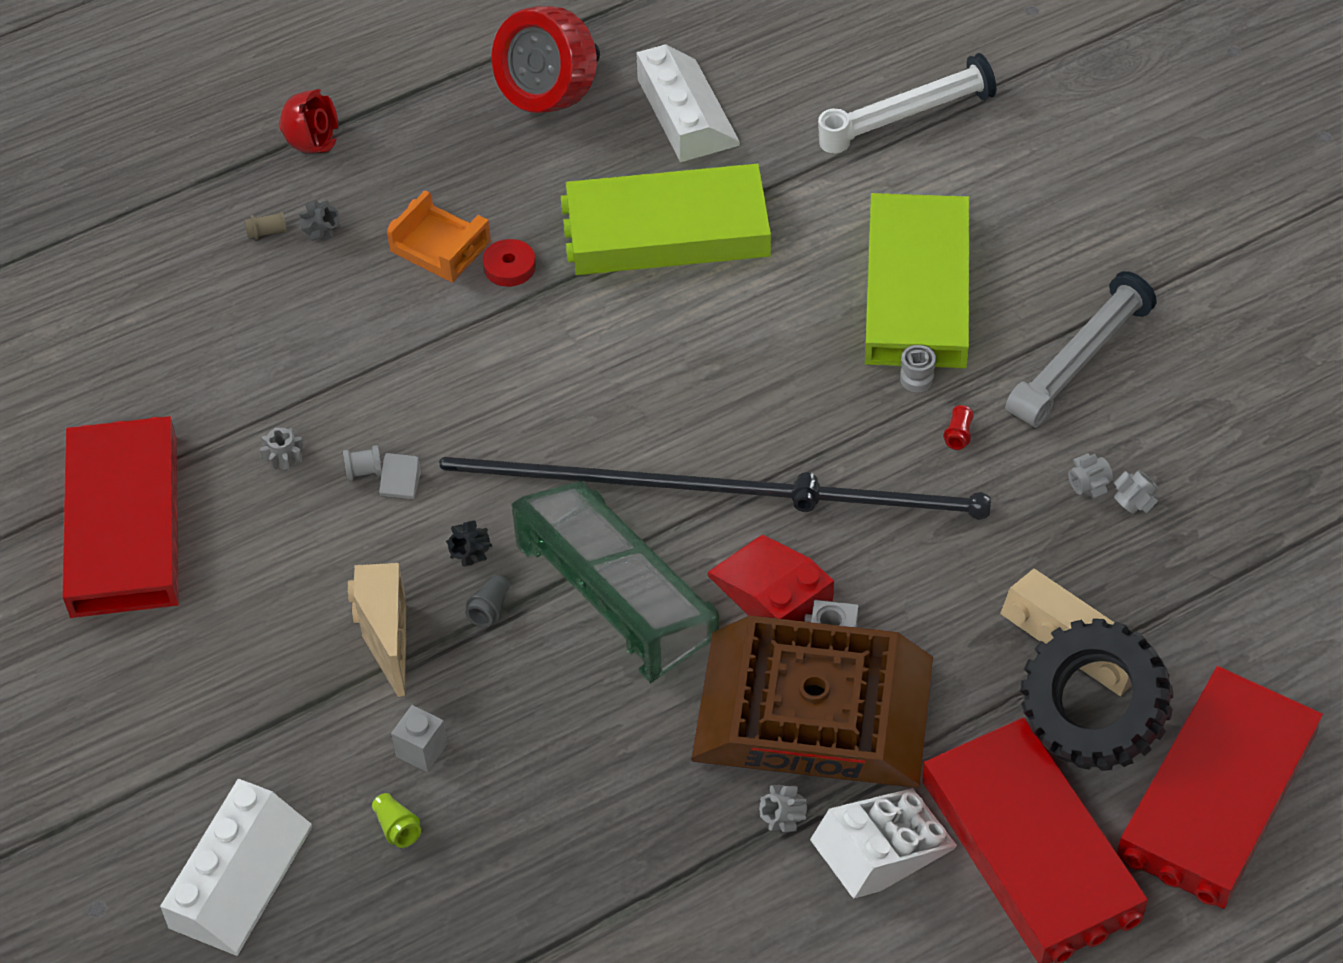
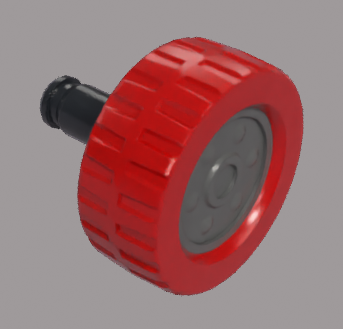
(544, 59)

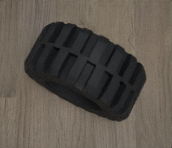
(1068, 653)

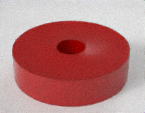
(509, 274)

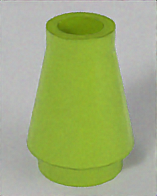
(397, 822)

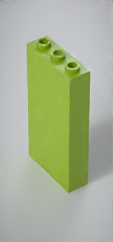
(666, 219)
(918, 278)

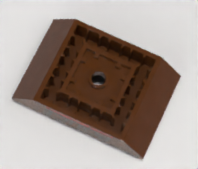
(858, 730)

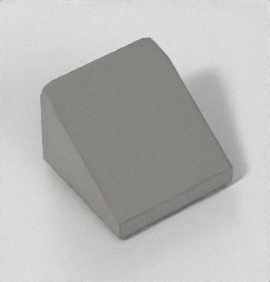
(400, 476)

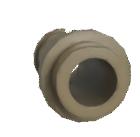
(265, 225)

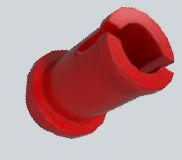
(958, 434)

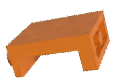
(437, 238)

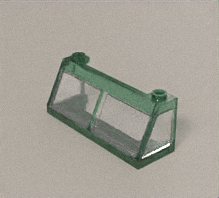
(616, 574)

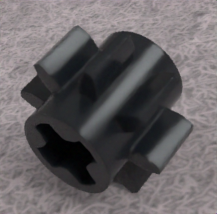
(469, 543)

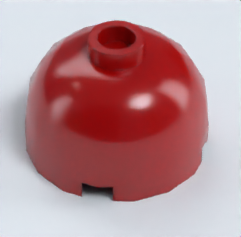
(309, 122)

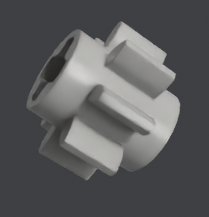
(281, 448)
(1090, 475)
(1136, 491)
(783, 808)

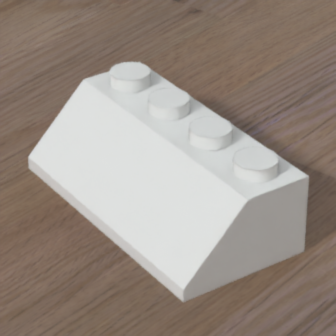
(684, 103)
(235, 868)

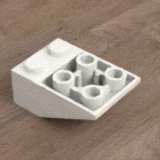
(880, 841)

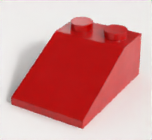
(772, 580)

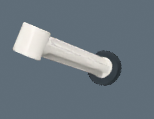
(839, 127)

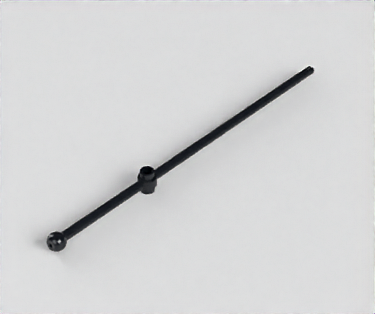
(803, 490)

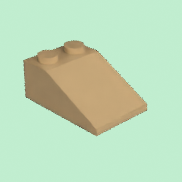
(382, 614)

